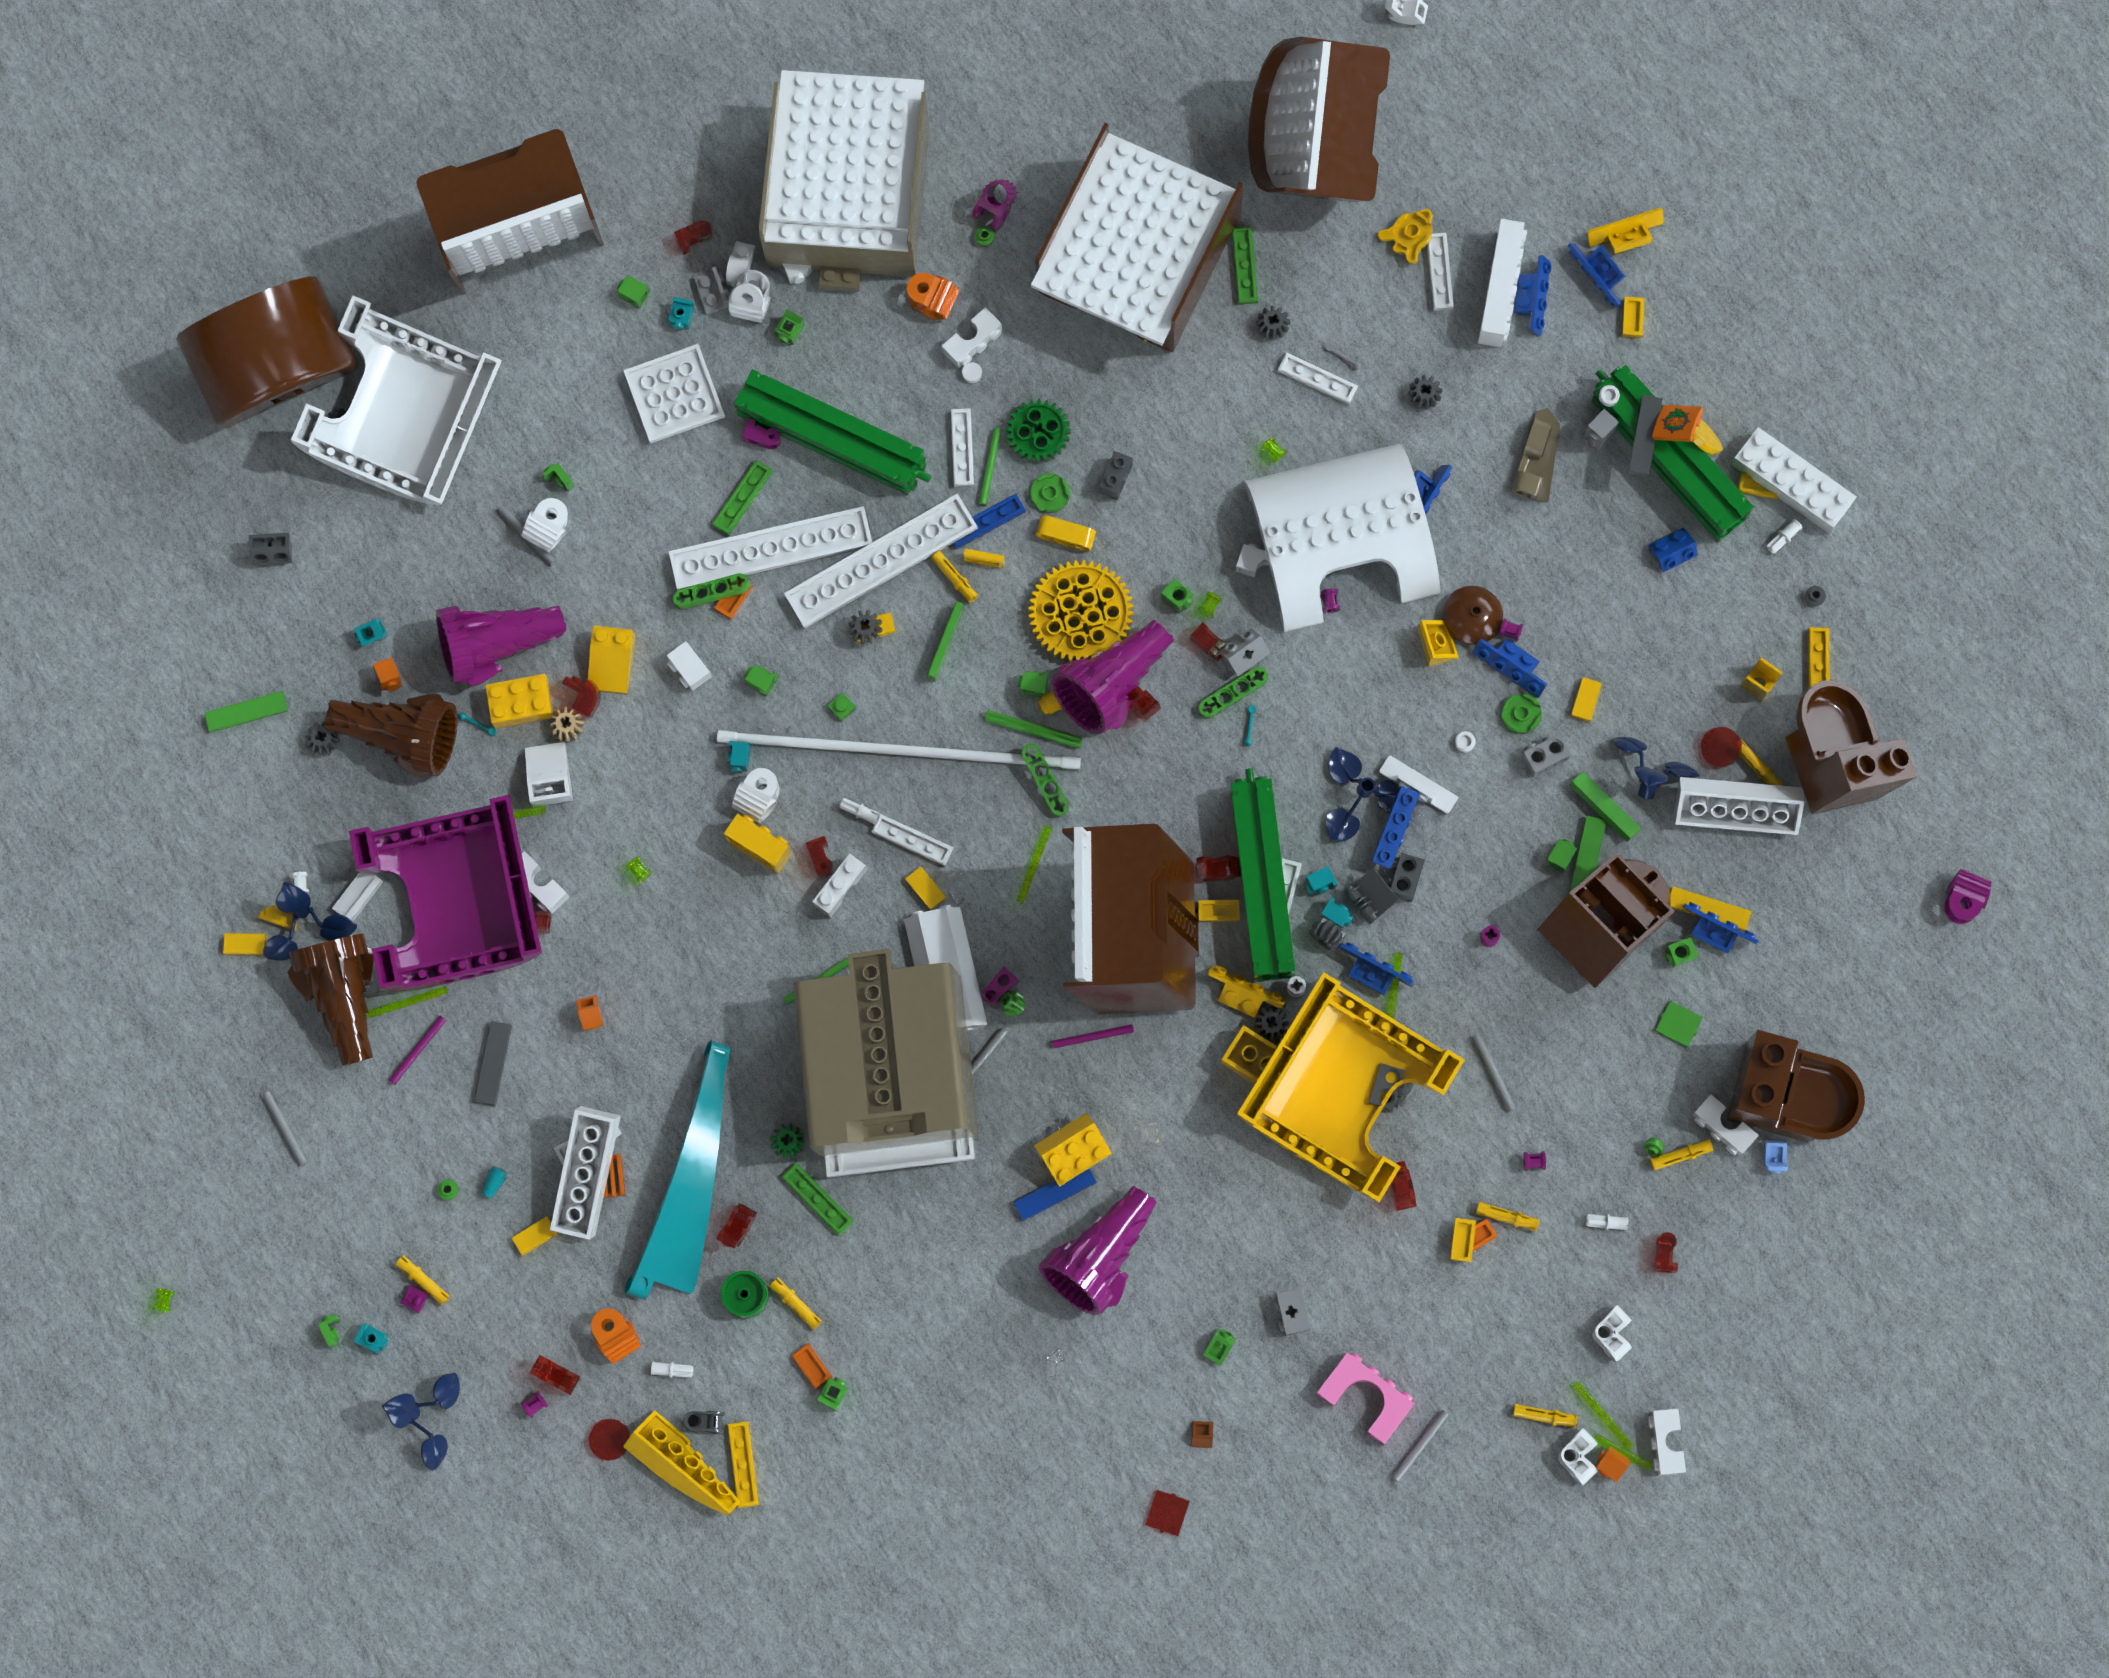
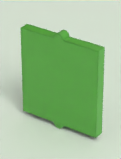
(1678, 1024)

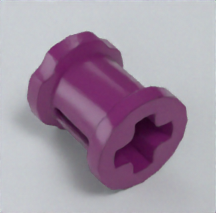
(1330, 601)
(1510, 629)
(1495, 933)
(1534, 1160)
(534, 1404)

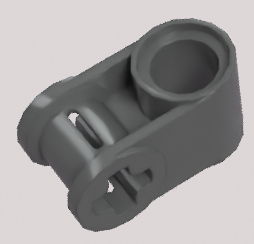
(706, 1421)

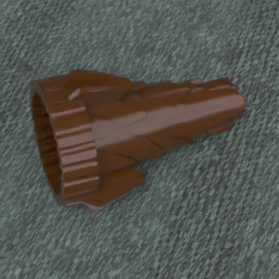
(417, 734)
(337, 979)

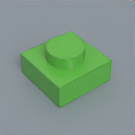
(841, 707)

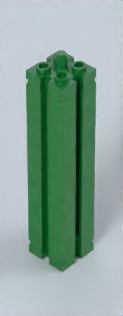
(832, 433)
(1678, 463)
(1262, 878)

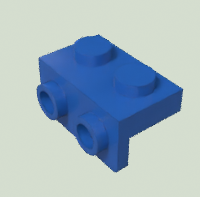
(1673, 549)

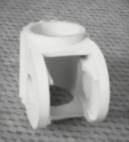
(749, 301)
(543, 531)
(755, 802)

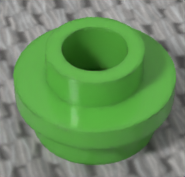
(984, 241)
(1653, 1146)
(454, 1189)

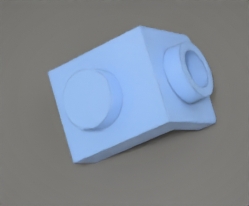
(1775, 1156)

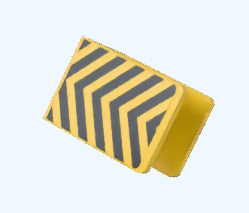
(1767, 672)

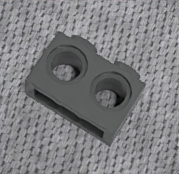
(1116, 475)
(270, 549)
(1410, 878)
(1381, 1085)

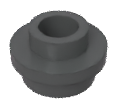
(1815, 601)

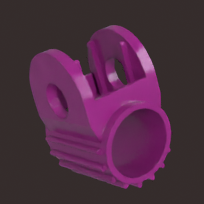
(988, 202)
(1970, 890)

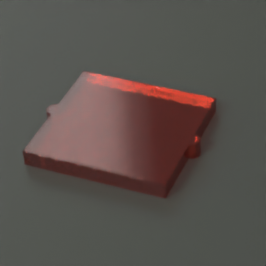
(1167, 1513)

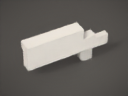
(357, 894)

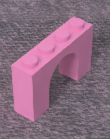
(1395, 1404)

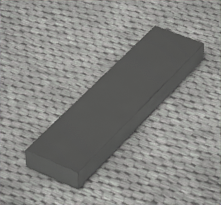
(1643, 440)
(493, 1063)

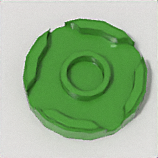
(1050, 493)
(1521, 713)

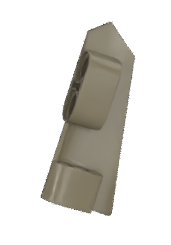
(1538, 458)

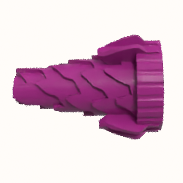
(478, 639)
(1097, 687)
(1088, 1267)

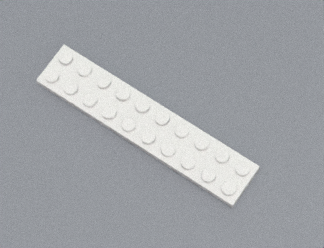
(771, 547)
(881, 561)

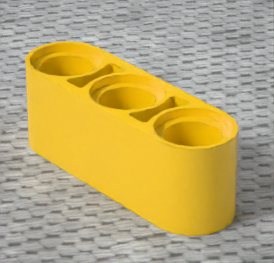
(1065, 533)

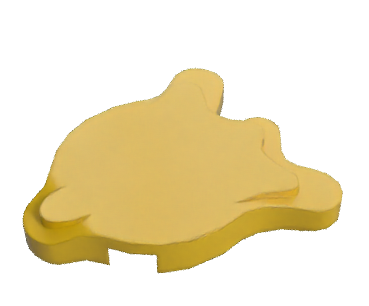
(1410, 234)

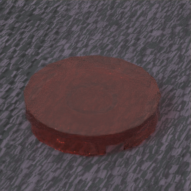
(1721, 747)
(608, 1439)

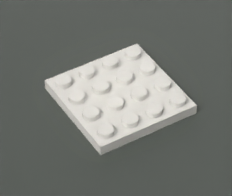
(674, 393)

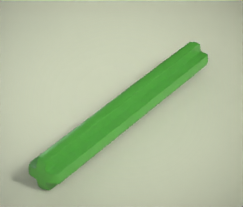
(1033, 729)

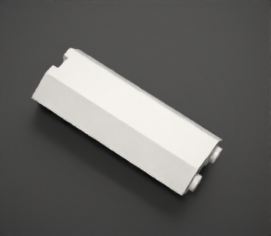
(942, 938)

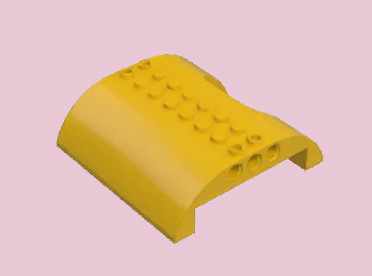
(1323, 1077)

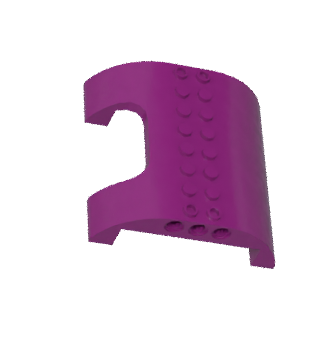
(463, 896)

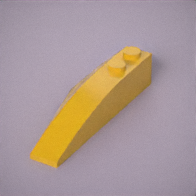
(672, 1458)

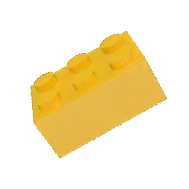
(519, 701)
(758, 842)
(1248, 1054)
(1073, 1149)

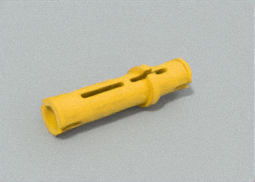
(960, 583)
(1764, 773)
(1682, 1154)
(1507, 1216)
(427, 1284)
(791, 1299)
(1548, 1416)

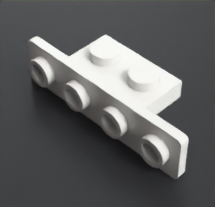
(1428, 790)

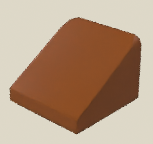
(1202, 1434)

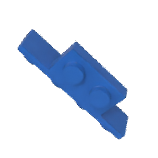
(1602, 269)
(1532, 294)
(1430, 488)
(1512, 663)
(1395, 827)
(1716, 932)
(1373, 973)

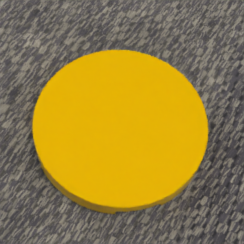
(1707, 439)

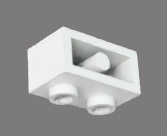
(689, 666)

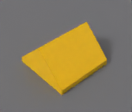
(1436, 642)

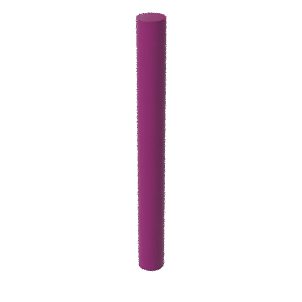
(1092, 1036)
(417, 1050)

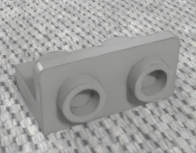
(712, 292)

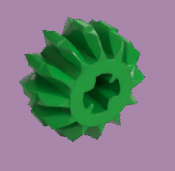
(792, 1146)

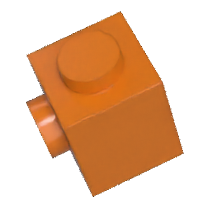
(387, 675)
(590, 1012)
(1612, 1463)

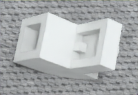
(1407, 11)
(739, 262)

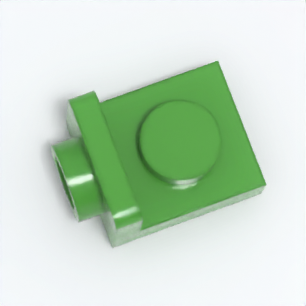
(559, 474)
(330, 1334)
(1220, 1346)

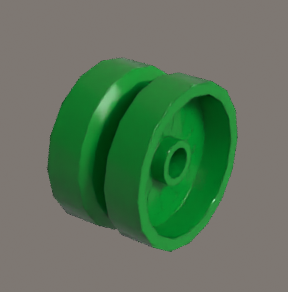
(755, 1301)

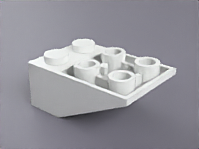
(548, 774)

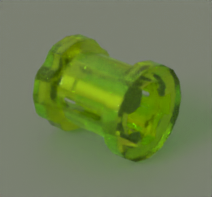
(1274, 449)
(1209, 604)
(638, 869)
(163, 1300)

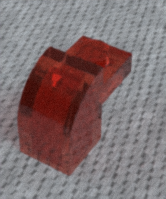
(588, 696)
(1143, 704)
(1218, 868)
(1402, 1189)
(737, 1226)
(554, 1374)

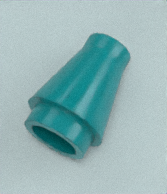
(493, 1181)

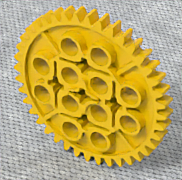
(1099, 582)

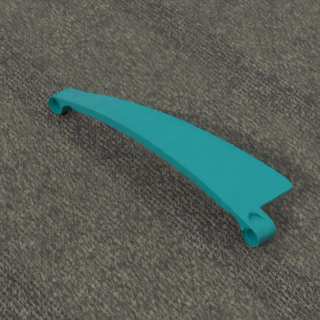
(680, 1229)

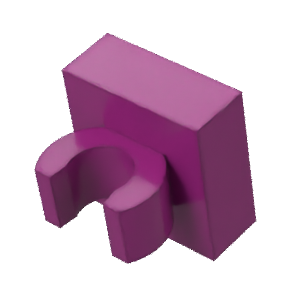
(414, 1299)

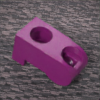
(761, 437)
(999, 986)

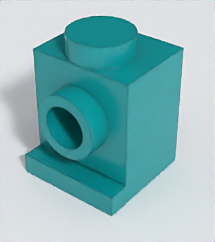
(681, 321)
(362, 636)
(739, 756)
(1320, 881)
(1337, 914)
(380, 1338)

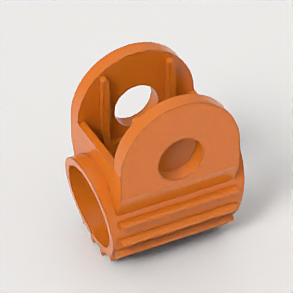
(938, 297)
(620, 1340)

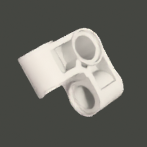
(1614, 1345)
(1580, 1468)

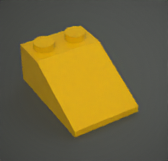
(611, 658)

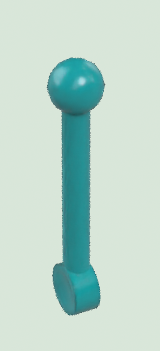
(1252, 709)
(492, 731)

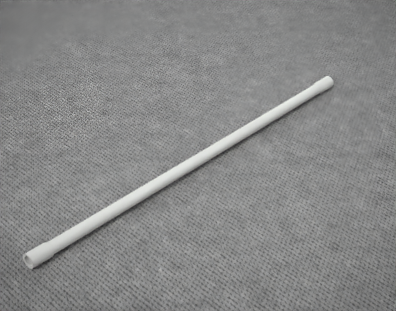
(726, 736)

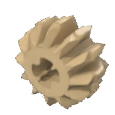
(560, 730)

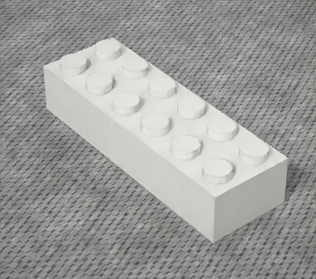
(1502, 283)
(1794, 480)
(1739, 806)
(585, 1172)

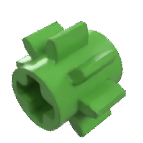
(1012, 1003)

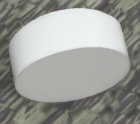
(972, 372)
(1609, 395)
(1465, 741)

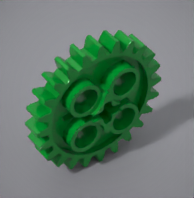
(1048, 416)

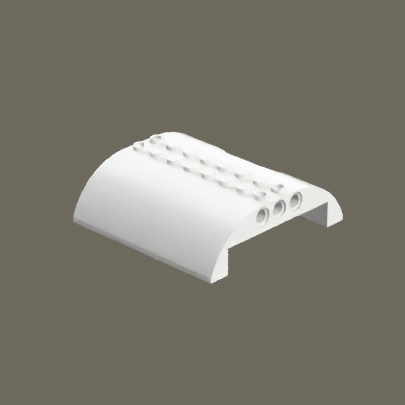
(407, 412)
(1342, 518)

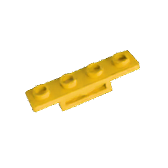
(1628, 232)
(1242, 994)

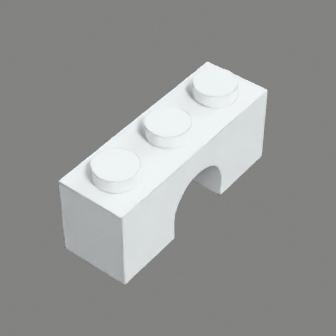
(961, 351)
(1251, 560)
(841, 881)
(549, 896)
(1709, 1116)
(1666, 1461)

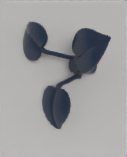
(1345, 767)
(1650, 778)
(298, 901)
(404, 1411)

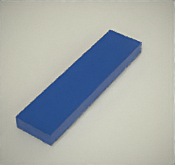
(993, 518)
(1052, 1194)

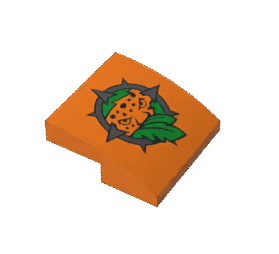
(1677, 423)

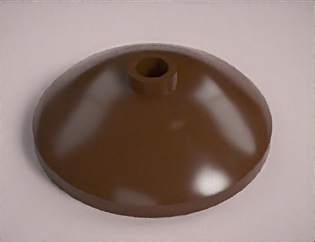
(1464, 623)

